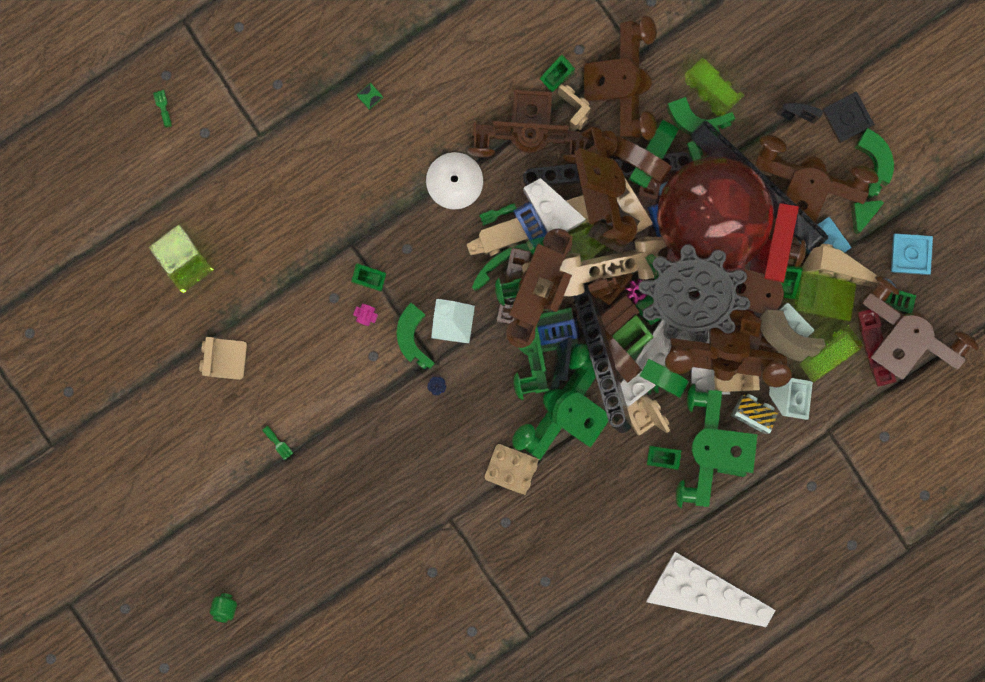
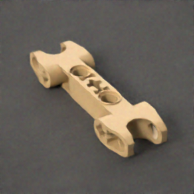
(602, 265)

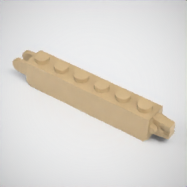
(511, 232)

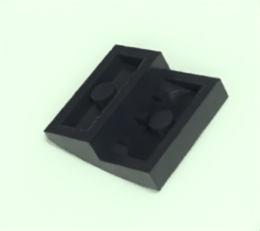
(794, 110)
(561, 363)

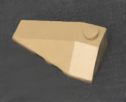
(834, 263)

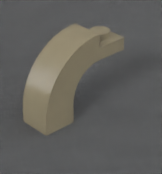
(785, 339)

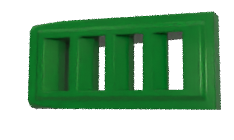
(901, 308)

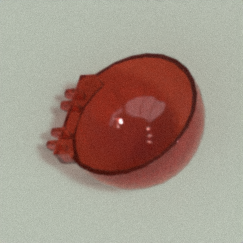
(716, 207)

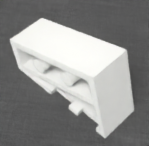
(551, 207)

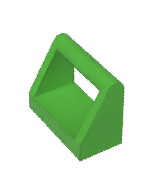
(630, 332)

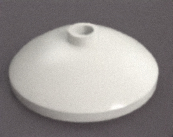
(454, 194)

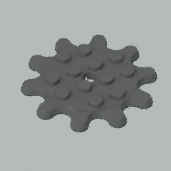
(698, 313)

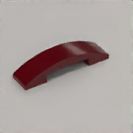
(872, 338)

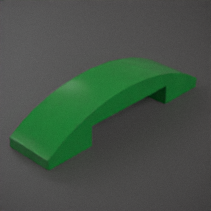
(658, 146)
(482, 278)

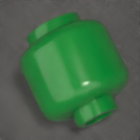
(223, 608)

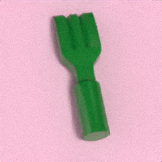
(161, 102)
(492, 216)
(281, 447)

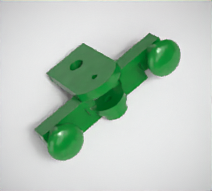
(537, 382)
(566, 410)
(718, 448)

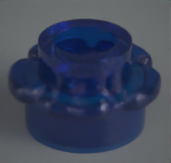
(431, 385)

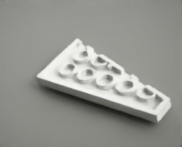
(656, 351)
(697, 590)

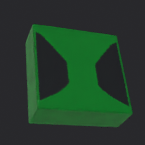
(369, 96)

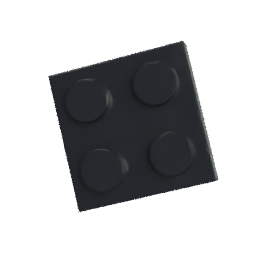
(848, 117)

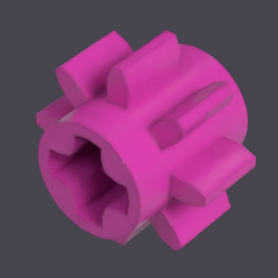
(631, 290)
(365, 314)

